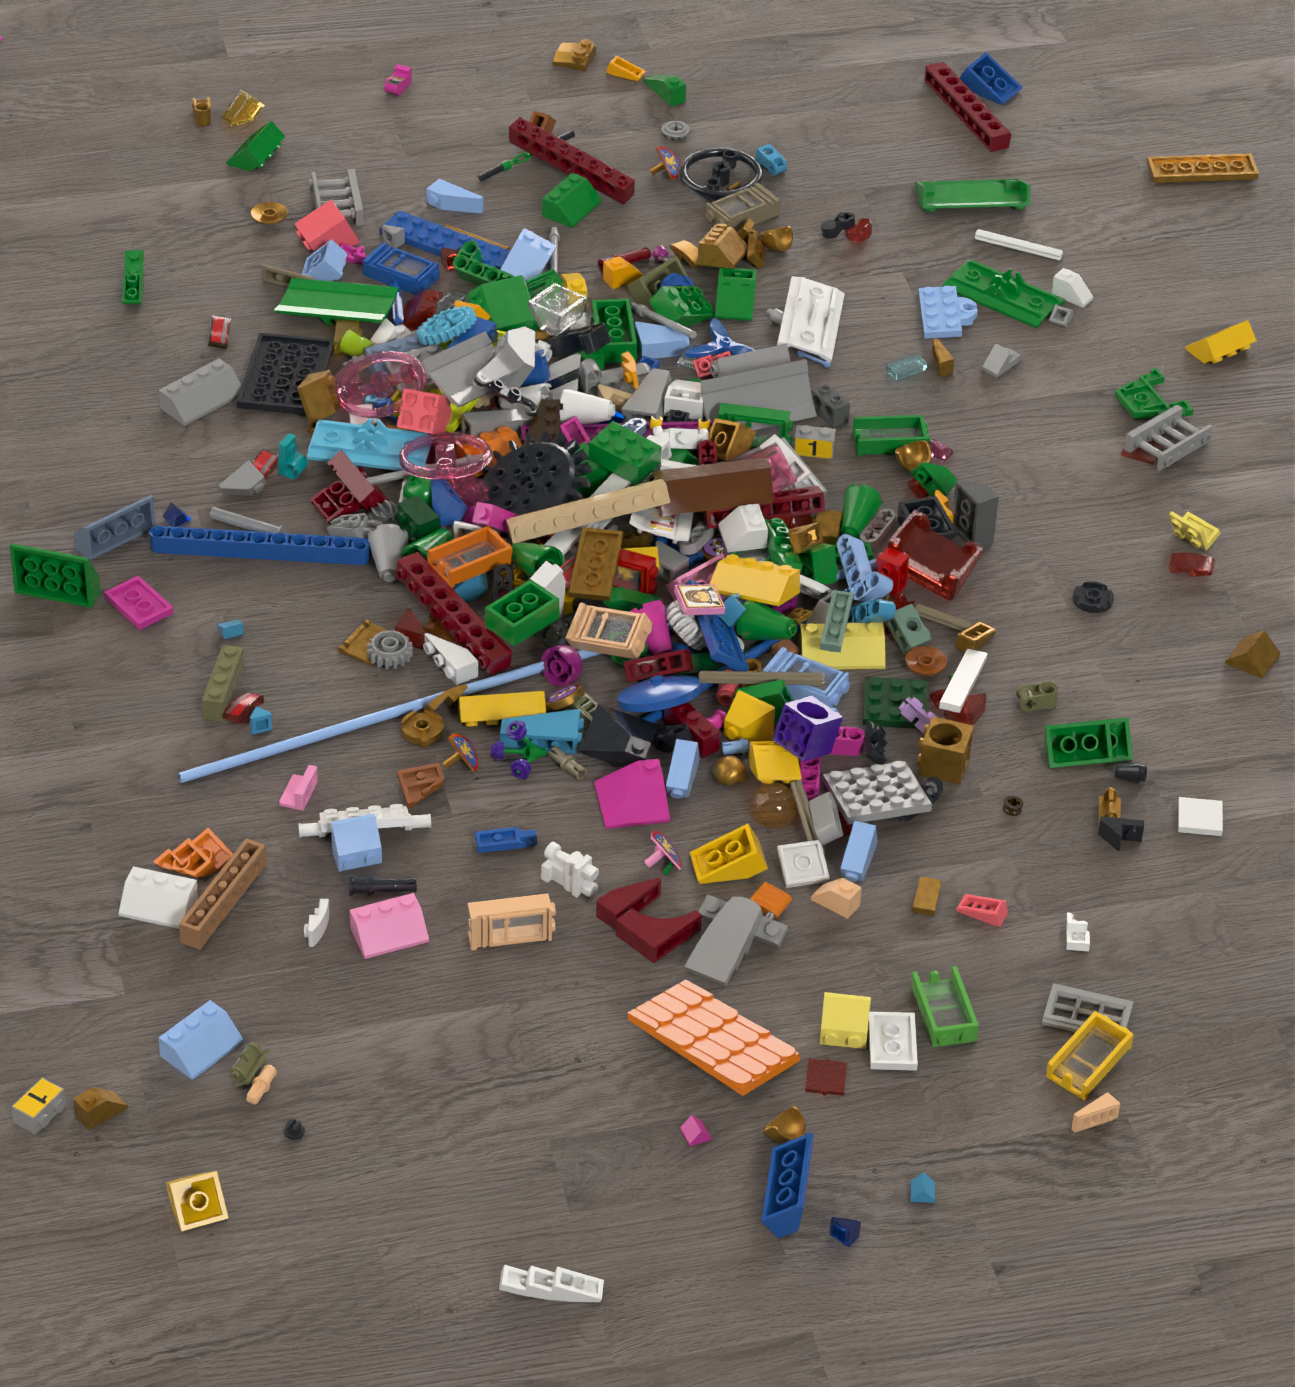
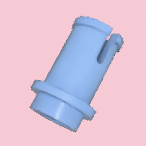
(734, 747)

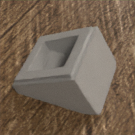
(393, 235)
(1061, 316)

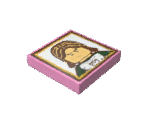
(699, 599)

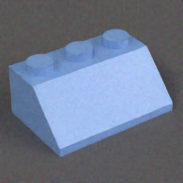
(200, 1040)

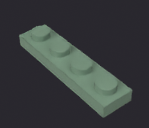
(836, 621)

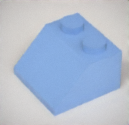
(326, 262)
(356, 842)

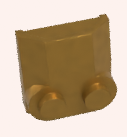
(575, 55)

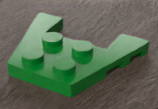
(1143, 401)

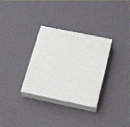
(1200, 816)
(803, 863)

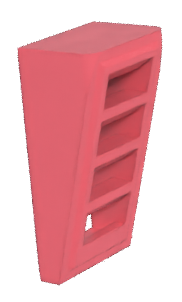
(990, 911)

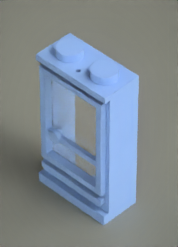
(834, 685)

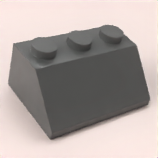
(975, 512)

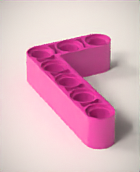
(848, 742)

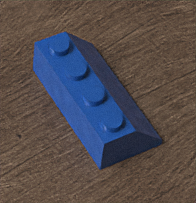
(787, 1185)

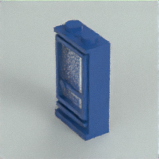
(392, 265)

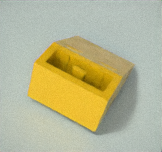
(773, 762)

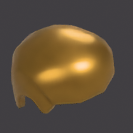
(729, 770)

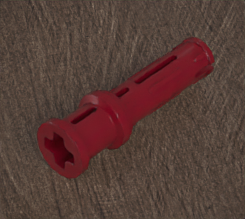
(631, 257)

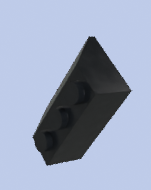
(933, 510)

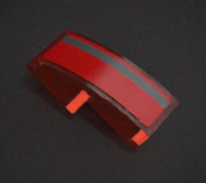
(265, 462)
(242, 707)

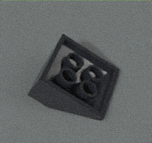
(618, 737)

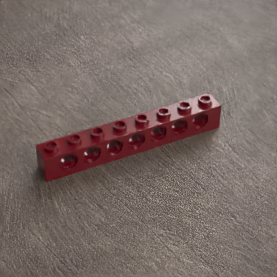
(967, 107)
(571, 160)
(453, 613)

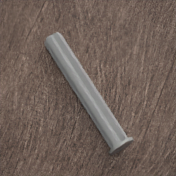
(244, 522)

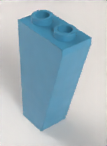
(548, 731)

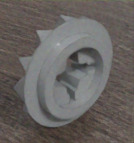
(668, 130)

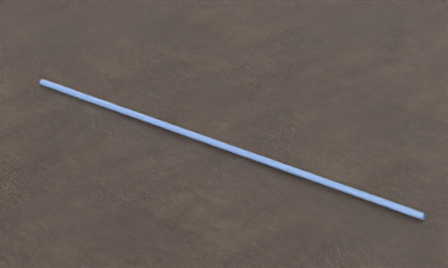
(383, 715)

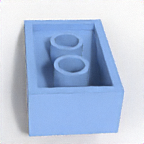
(528, 255)

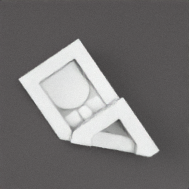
(1076, 934)

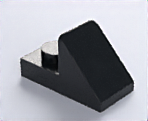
(1118, 829)

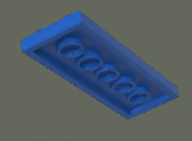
(721, 640)

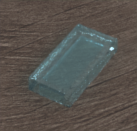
(906, 366)

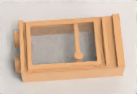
(609, 631)
(511, 921)

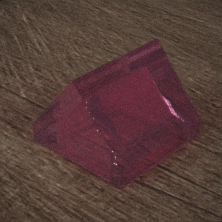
(939, 450)

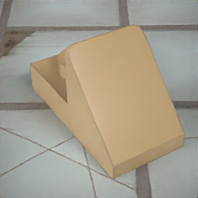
(617, 396)

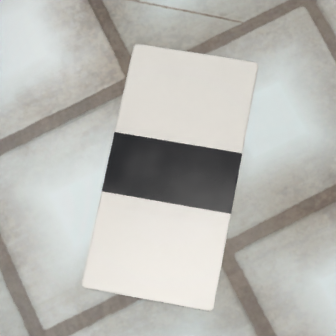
(564, 374)

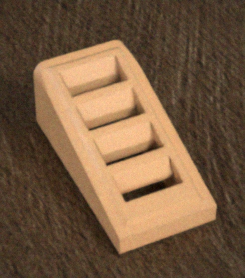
(1098, 1112)

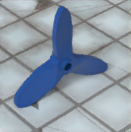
(720, 344)

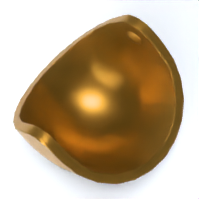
(778, 239)
(913, 454)
(786, 1126)

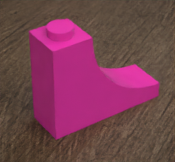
(490, 515)

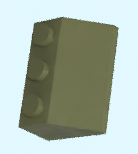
(647, 285)

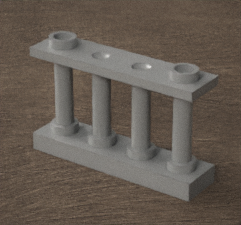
(351, 192)
(1164, 424)

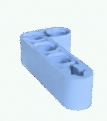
(857, 569)

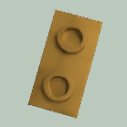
(1110, 804)

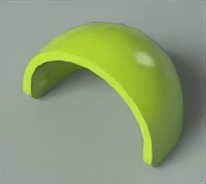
(353, 344)

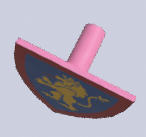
(663, 848)

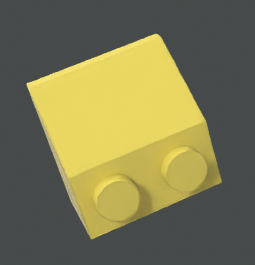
(845, 1020)

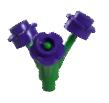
(520, 767)

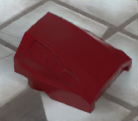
(335, 501)

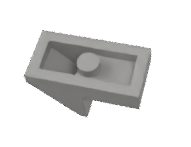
(1000, 360)

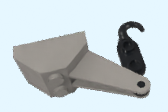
(509, 367)

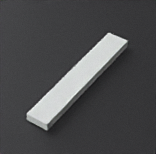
(963, 680)

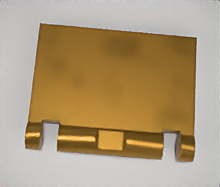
(356, 643)

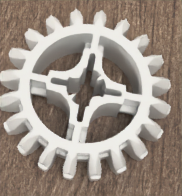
(686, 626)

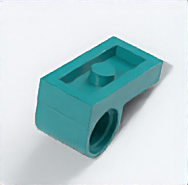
(290, 462)

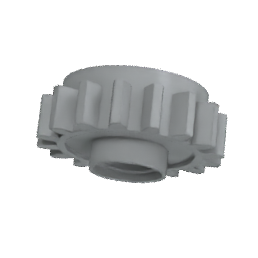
(389, 649)

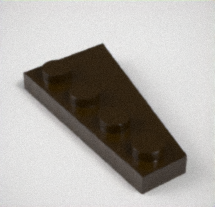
(546, 420)

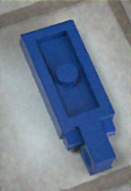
(504, 839)

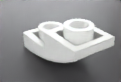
(584, 321)
(317, 923)

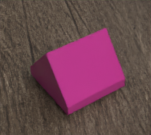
(695, 1131)

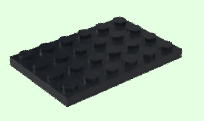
(279, 368)

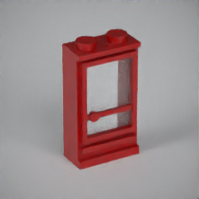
(636, 572)

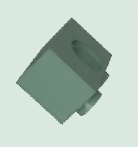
(907, 639)

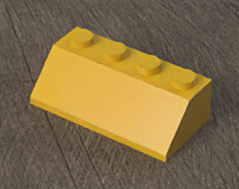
(756, 580)
(499, 706)

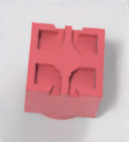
(424, 412)

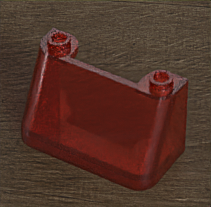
(933, 559)

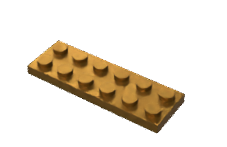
(1202, 168)

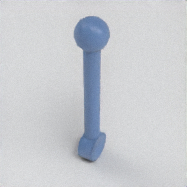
(801, 353)

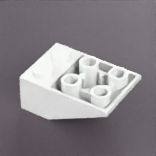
(685, 397)

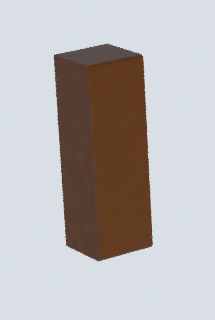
(716, 486)

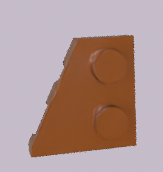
(420, 782)

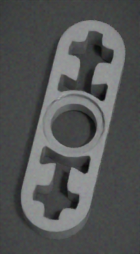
(877, 522)

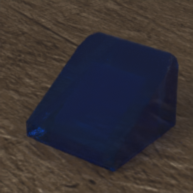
(845, 1230)

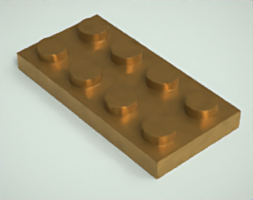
(596, 564)

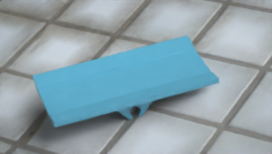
(365, 444)

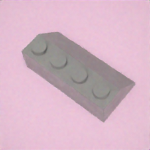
(200, 392)

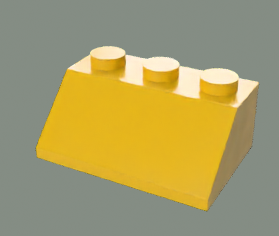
(1223, 343)

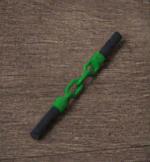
(507, 165)

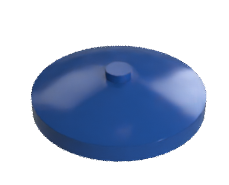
(659, 693)

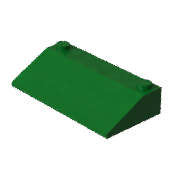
(973, 193)

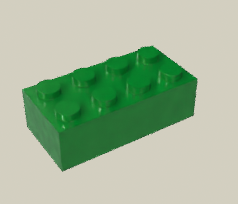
(620, 326)

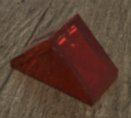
(411, 628)

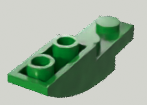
(133, 277)
(780, 544)

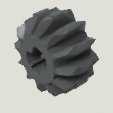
(385, 512)

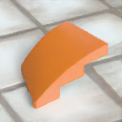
(196, 857)

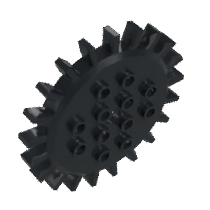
(547, 466)

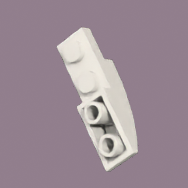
(802, 474)

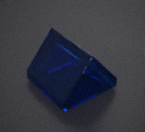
(175, 515)

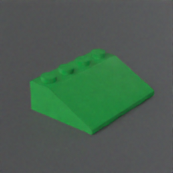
(505, 303)
(54, 576)

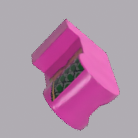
(399, 80)

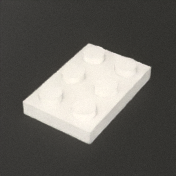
(892, 1041)

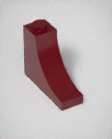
(656, 936)

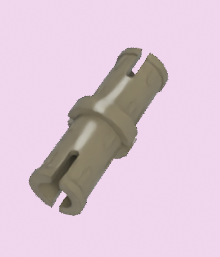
(567, 763)

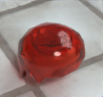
(861, 231)

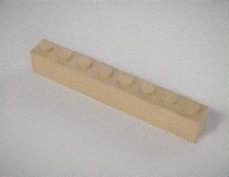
(587, 511)

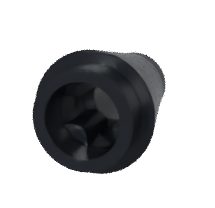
(1131, 772)

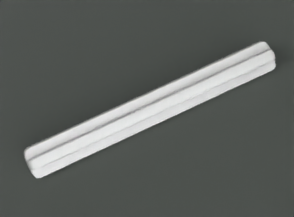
(1018, 244)

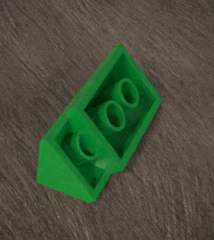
(1088, 742)

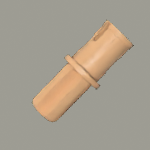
(261, 1084)

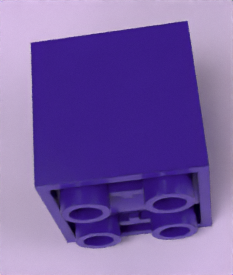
(807, 728)

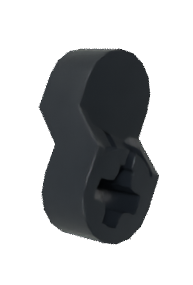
(843, 221)

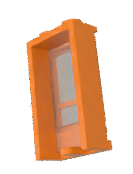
(469, 555)

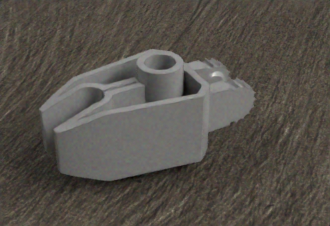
(352, 526)

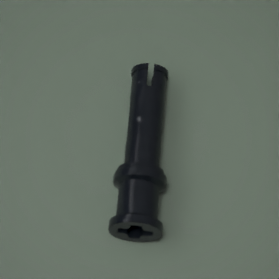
(370, 885)

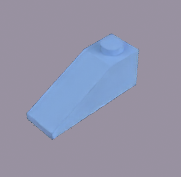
(453, 198)

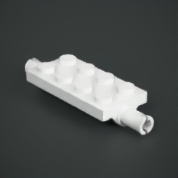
(394, 816)

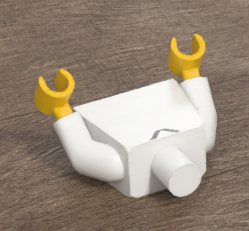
(681, 438)

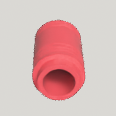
(726, 692)

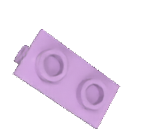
(913, 710)

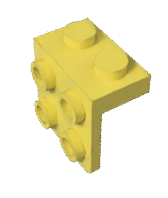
(1194, 529)

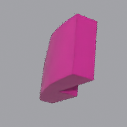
(354, 255)

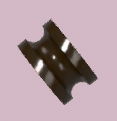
(1013, 810)

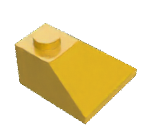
(749, 719)
(197, 1200)

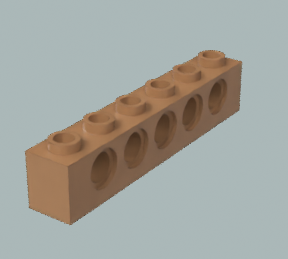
(222, 894)

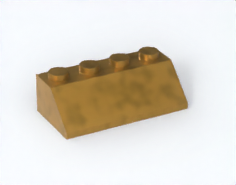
(721, 248)

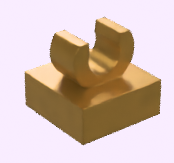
(746, 230)

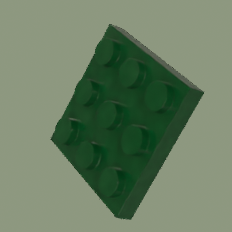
(886, 695)

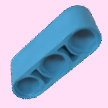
(872, 611)

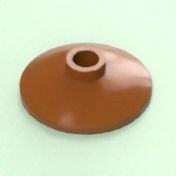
(926, 660)

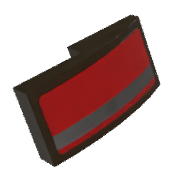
(219, 332)

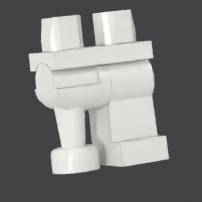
(571, 871)

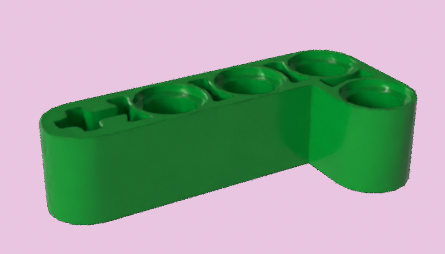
(470, 259)

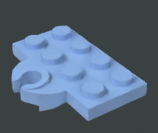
(945, 312)

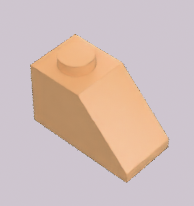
(839, 896)

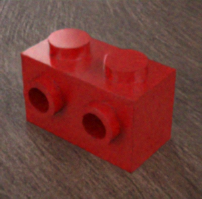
(895, 566)

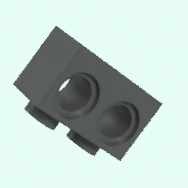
(830, 405)

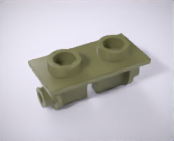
(245, 1071)

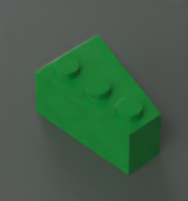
(819, 563)

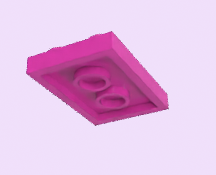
(138, 602)

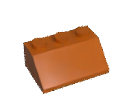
(496, 439)

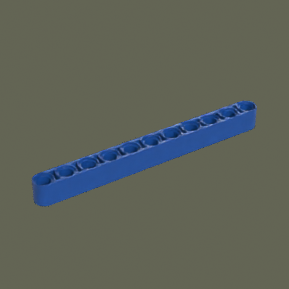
(259, 545)

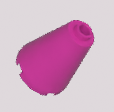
(659, 638)

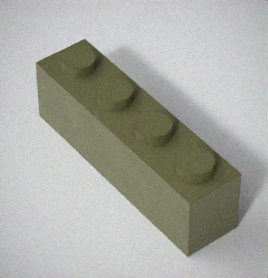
(223, 682)

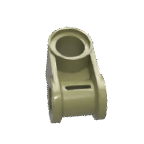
(1038, 697)

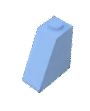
(659, 340)
(682, 768)
(859, 851)

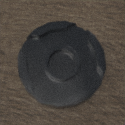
(1093, 597)

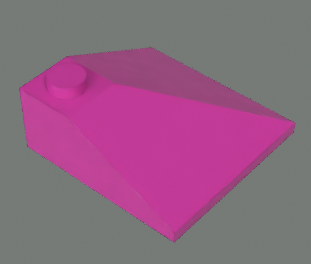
(633, 795)

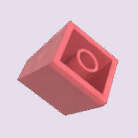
(323, 225)

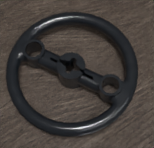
(720, 172)

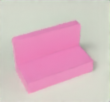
(300, 789)

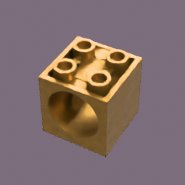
(945, 750)

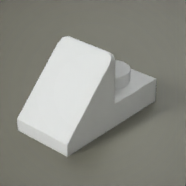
(388, 332)

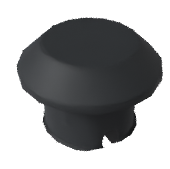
(294, 1130)

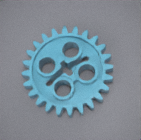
(446, 325)

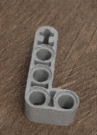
(591, 376)

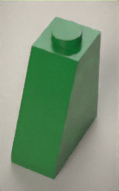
(772, 693)

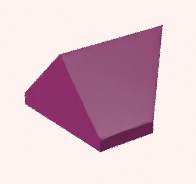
(573, 430)

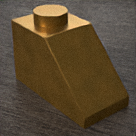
(97, 1106)

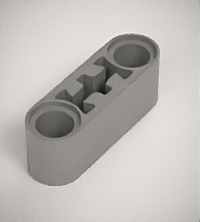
(826, 818)

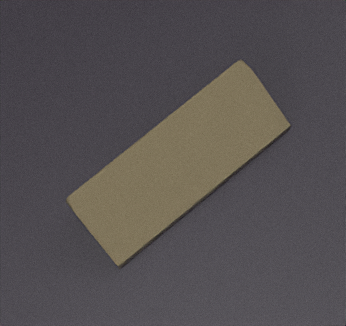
(280, 276)

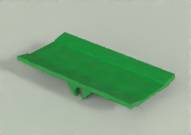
(1004, 293)
(337, 300)

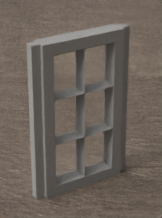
(1085, 997)

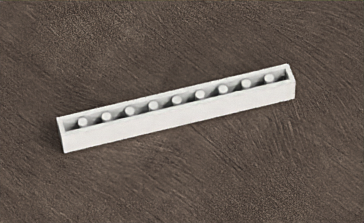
(569, 539)

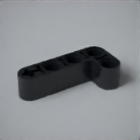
(586, 338)

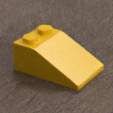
(729, 857)

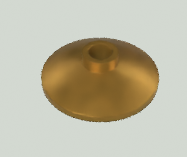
(269, 213)

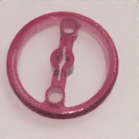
(380, 383)
(445, 445)

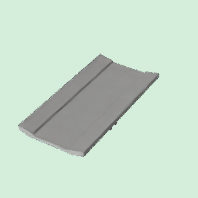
(456, 368)
(771, 387)

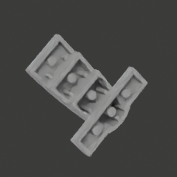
(730, 936)

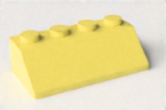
(861, 647)

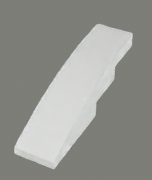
(548, 1285)

